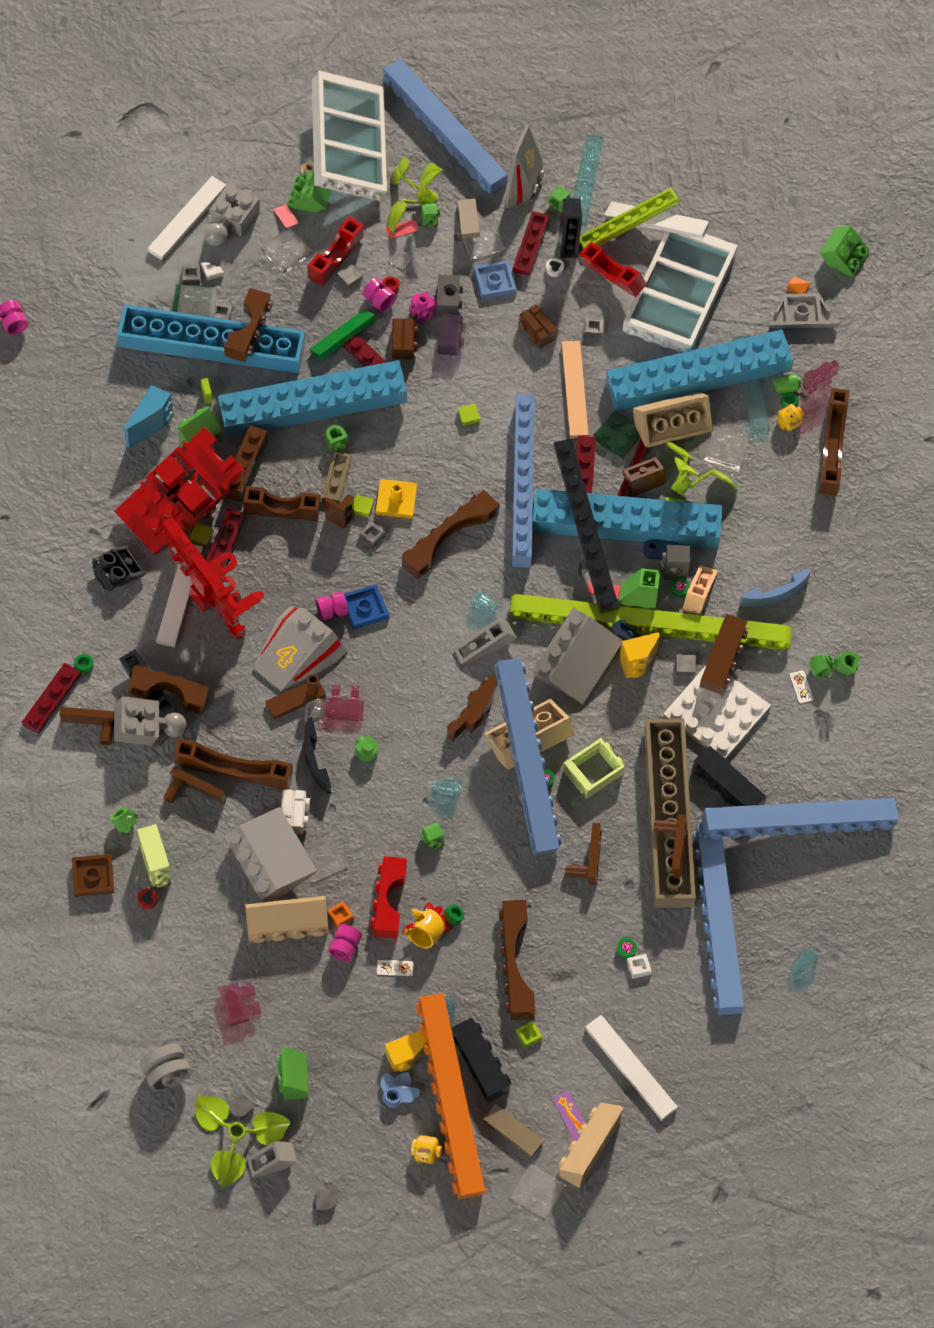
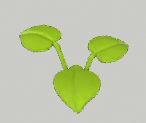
(424, 194)
(683, 482)
(224, 1164)

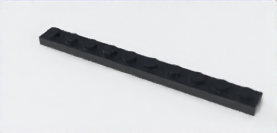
(585, 526)

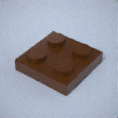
(93, 875)

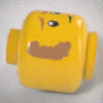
(790, 418)
(426, 1149)

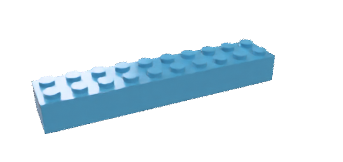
(205, 338)
(699, 370)
(313, 398)
(632, 518)

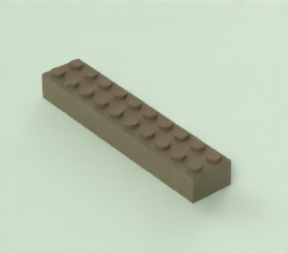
(666, 799)

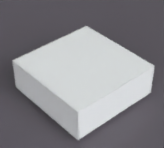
(639, 966)

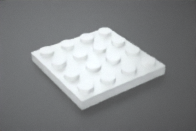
(716, 718)

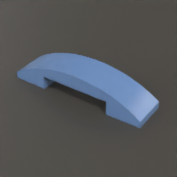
(757, 599)

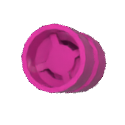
(380, 295)
(13, 317)
(331, 606)
(346, 940)

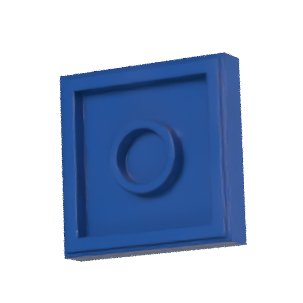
(365, 606)

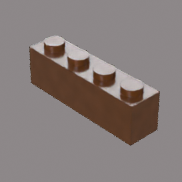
(723, 654)

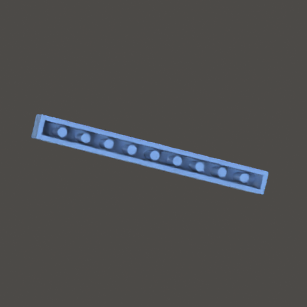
(445, 126)
(523, 481)
(527, 756)
(799, 818)
(718, 923)

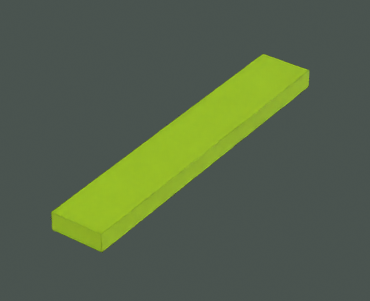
(630, 218)

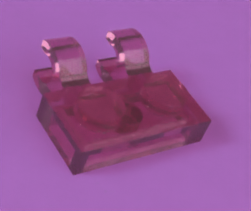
(823, 373)
(342, 708)
(233, 1002)

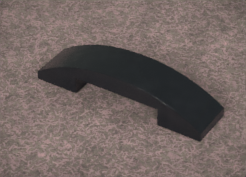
(133, 659)
(320, 775)

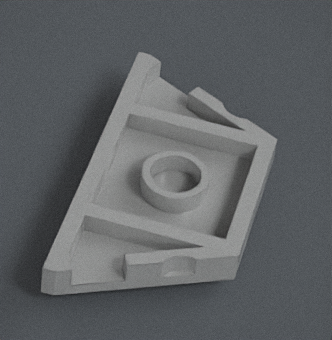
(802, 312)

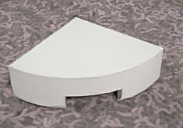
(211, 271)

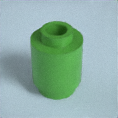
(787, 383)

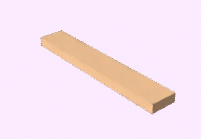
(574, 389)

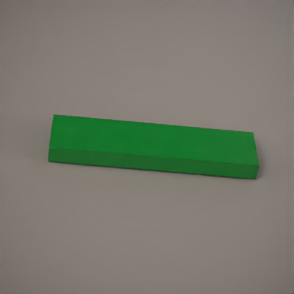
(342, 334)

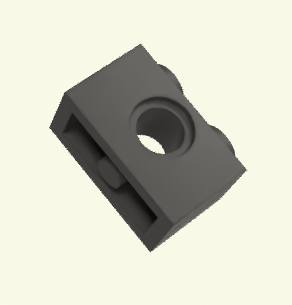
(449, 286)
(675, 562)

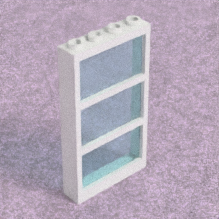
(349, 136)
(680, 290)

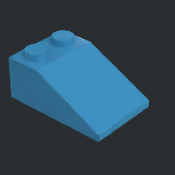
(149, 416)

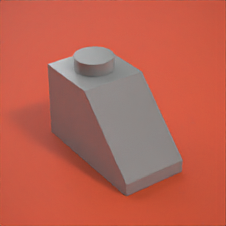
(272, 1159)

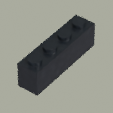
(570, 228)
(727, 779)
(480, 1060)

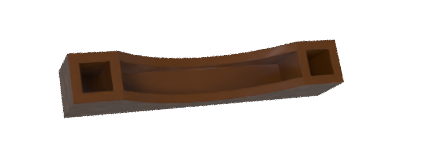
(833, 441)
(477, 511)
(263, 772)
(521, 997)

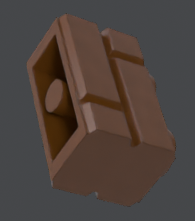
(538, 326)
(403, 338)

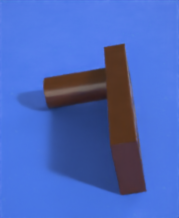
(296, 698)
(91, 716)
(182, 778)
(680, 828)
(592, 870)

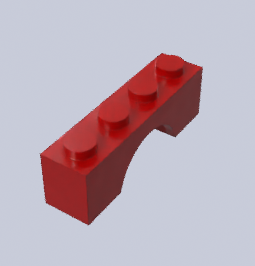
(347, 238)
(623, 277)
(387, 919)

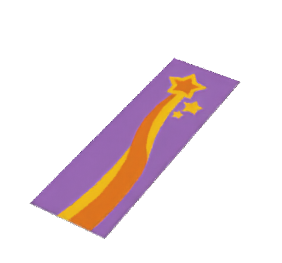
(569, 1113)

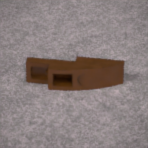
(476, 710)

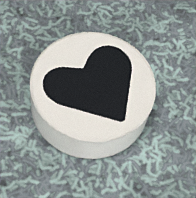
(554, 267)

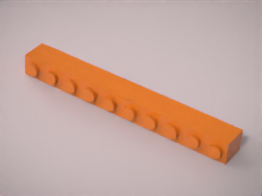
(451, 1096)

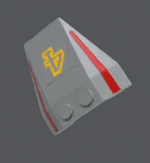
(525, 171)
(297, 649)

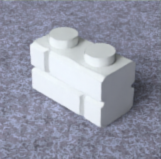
(294, 806)

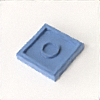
(494, 280)

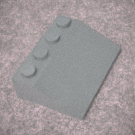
(577, 656)
(270, 855)

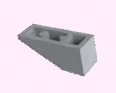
(486, 641)

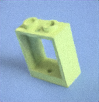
(571, 769)
(154, 856)

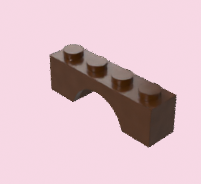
(240, 343)
(250, 449)
(302, 507)
(146, 681)

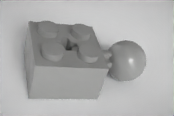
(231, 211)
(139, 721)

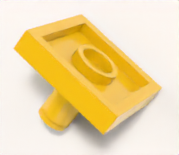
(396, 499)

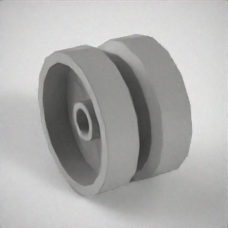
(165, 1067)

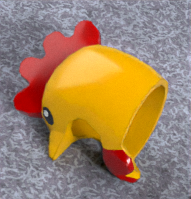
(428, 927)

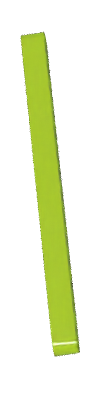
(648, 621)

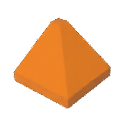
(797, 286)

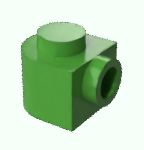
(556, 197)
(429, 214)
(336, 438)
(846, 662)
(821, 666)
(366, 748)
(124, 819)
(432, 835)

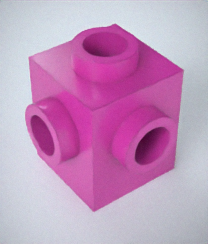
(422, 307)

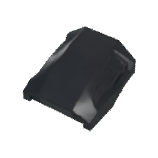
(116, 568)

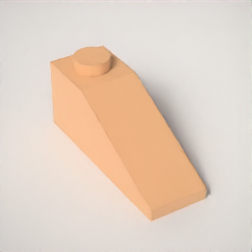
(699, 590)

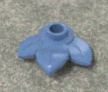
(399, 1087)

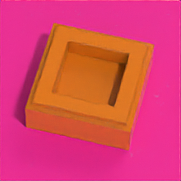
(340, 914)

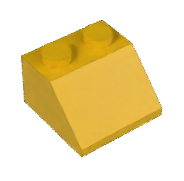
(638, 654)

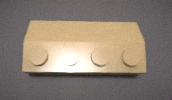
(673, 419)
(552, 729)
(286, 919)
(590, 1144)

